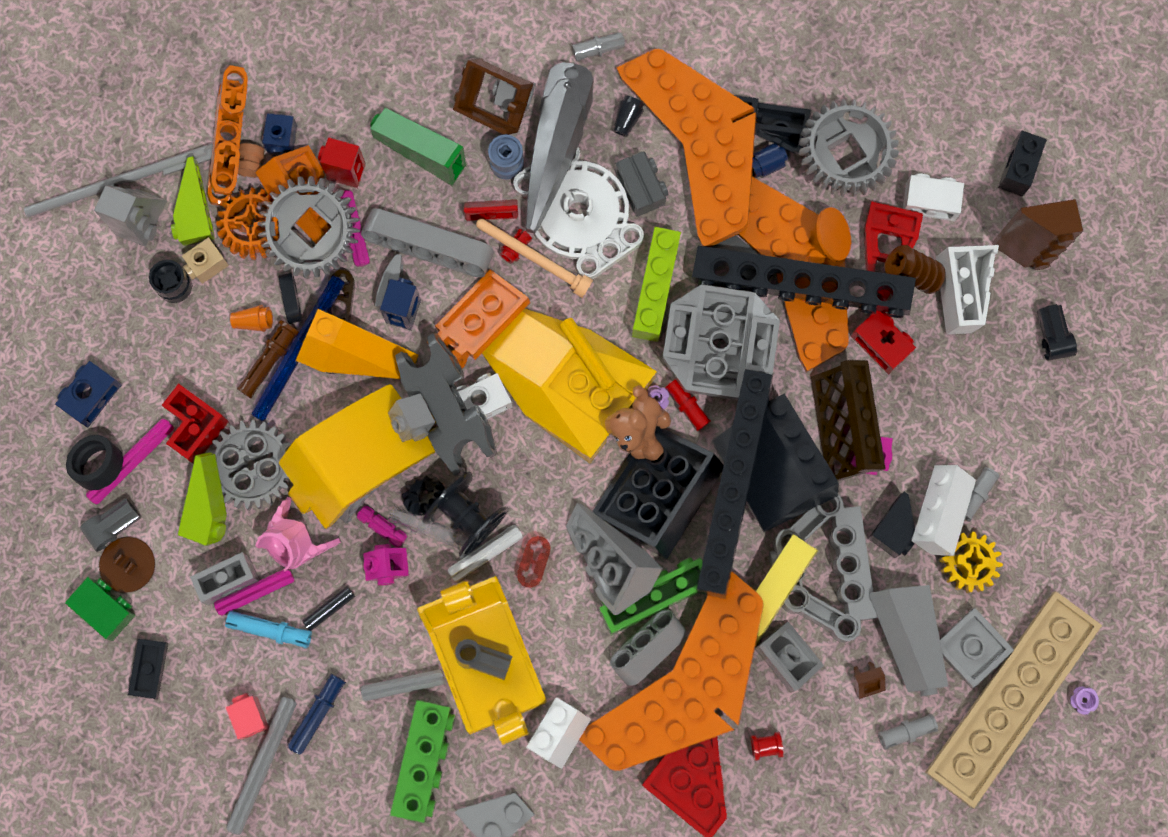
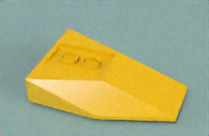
(555, 384)

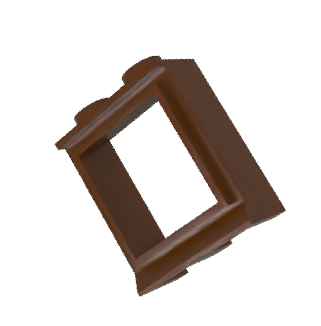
(469, 89)

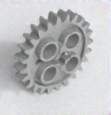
(241, 443)

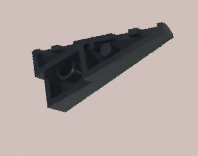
(779, 123)

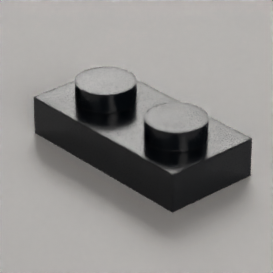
(148, 669)

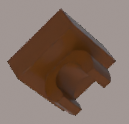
(869, 682)

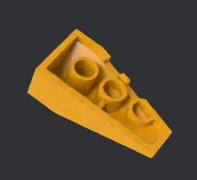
(348, 349)

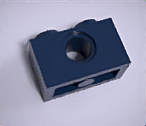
(400, 303)
(87, 409)

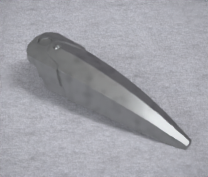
(559, 131)

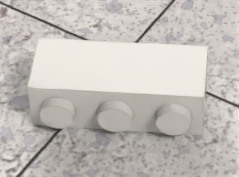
(944, 510)

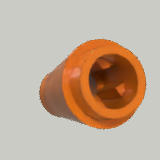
(255, 318)

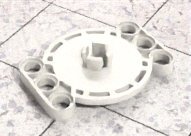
(597, 228)

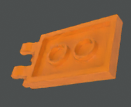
(481, 316)

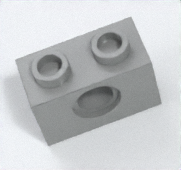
(224, 578)

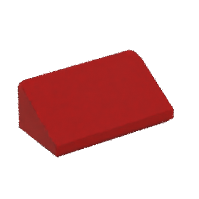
(491, 210)

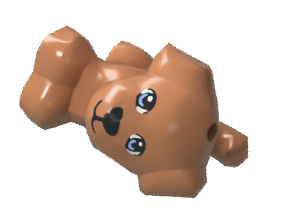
(636, 426)

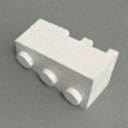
(966, 286)

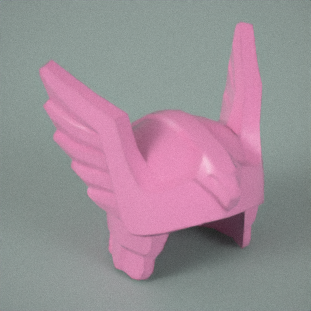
(289, 540)

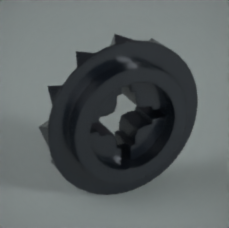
(411, 497)

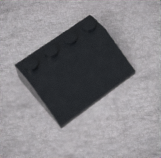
(788, 468)
(660, 496)

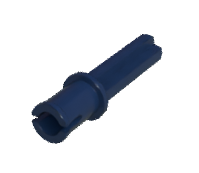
(316, 714)

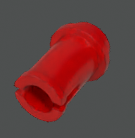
(509, 254)

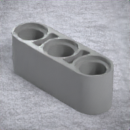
(648, 647)

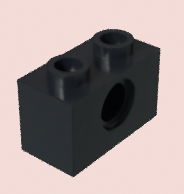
(1022, 163)

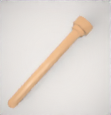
(578, 283)

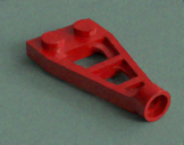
(892, 222)

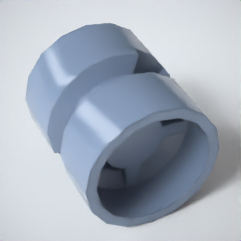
(505, 156)

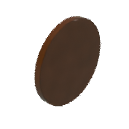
(127, 564)

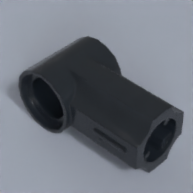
(1056, 337)

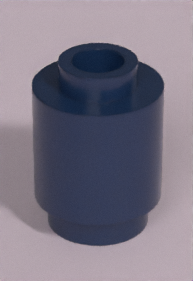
(768, 160)

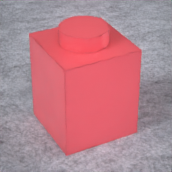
(246, 716)

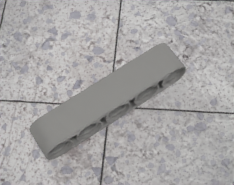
(427, 242)

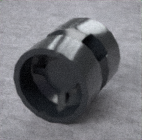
(170, 281)

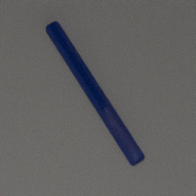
(289, 362)

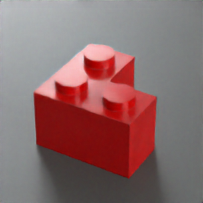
(199, 423)

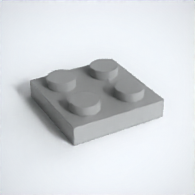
(974, 648)

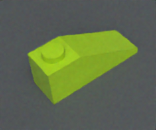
(191, 210)
(204, 505)

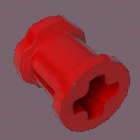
(766, 746)

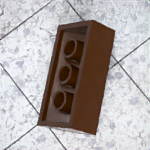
(1040, 233)

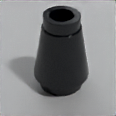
(628, 114)

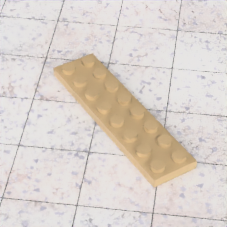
(1013, 699)

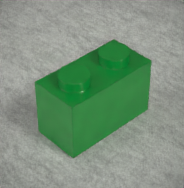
(101, 608)

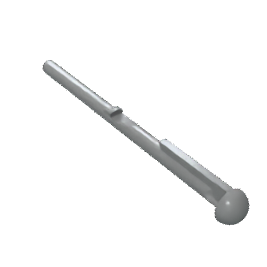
(168, 167)

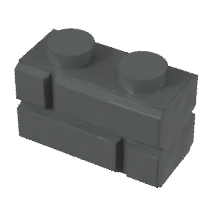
(641, 183)

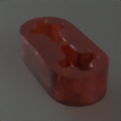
(527, 560)

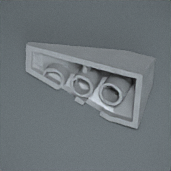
(616, 563)

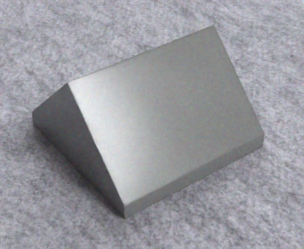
(789, 657)

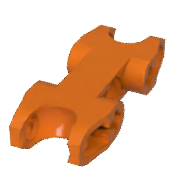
(227, 120)

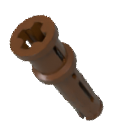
(274, 349)

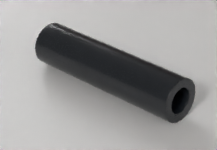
(328, 608)

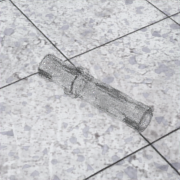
(433, 530)

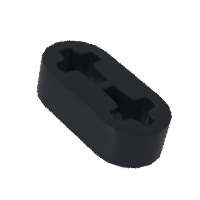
(290, 298)

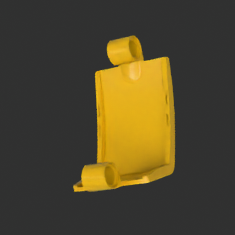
(349, 456)
(483, 616)

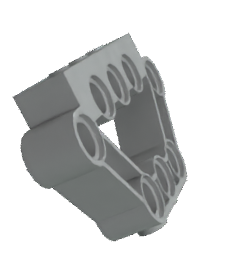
(814, 609)

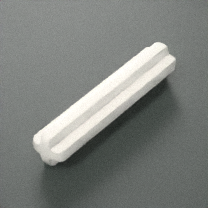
(485, 553)

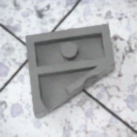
(496, 817)

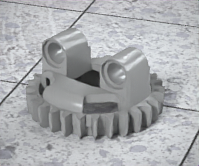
(831, 130)
(292, 246)

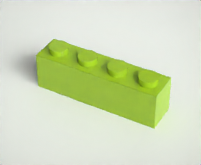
(656, 284)

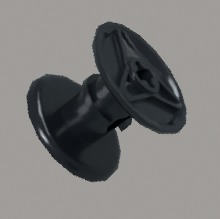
(465, 514)

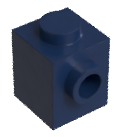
(279, 134)

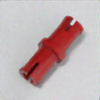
(688, 405)

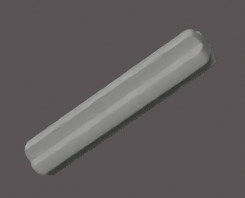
(402, 685)

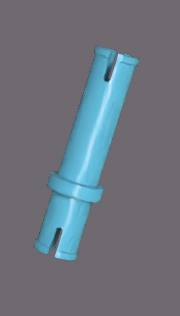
(277, 631)

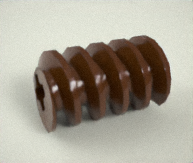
(912, 263)

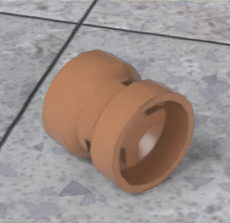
(250, 159)

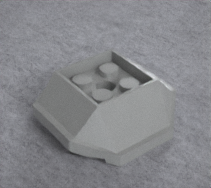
(724, 314)

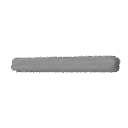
(261, 766)

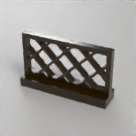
(861, 419)

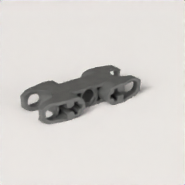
(454, 421)

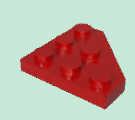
(692, 786)

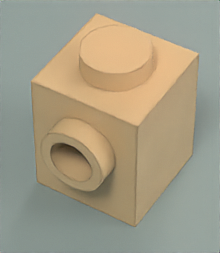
(204, 261)

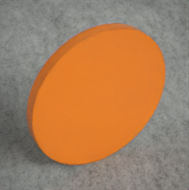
(833, 234)

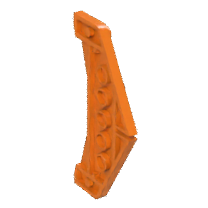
(714, 147)
(788, 231)
(683, 703)

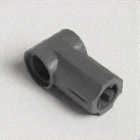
(105, 527)
(486, 659)

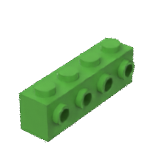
(666, 592)
(421, 762)

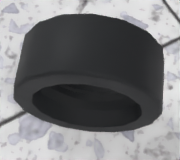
(83, 451)

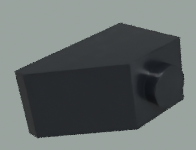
(896, 528)

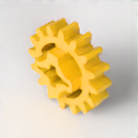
(970, 574)

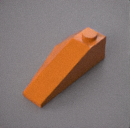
(291, 166)

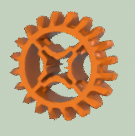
(231, 221)

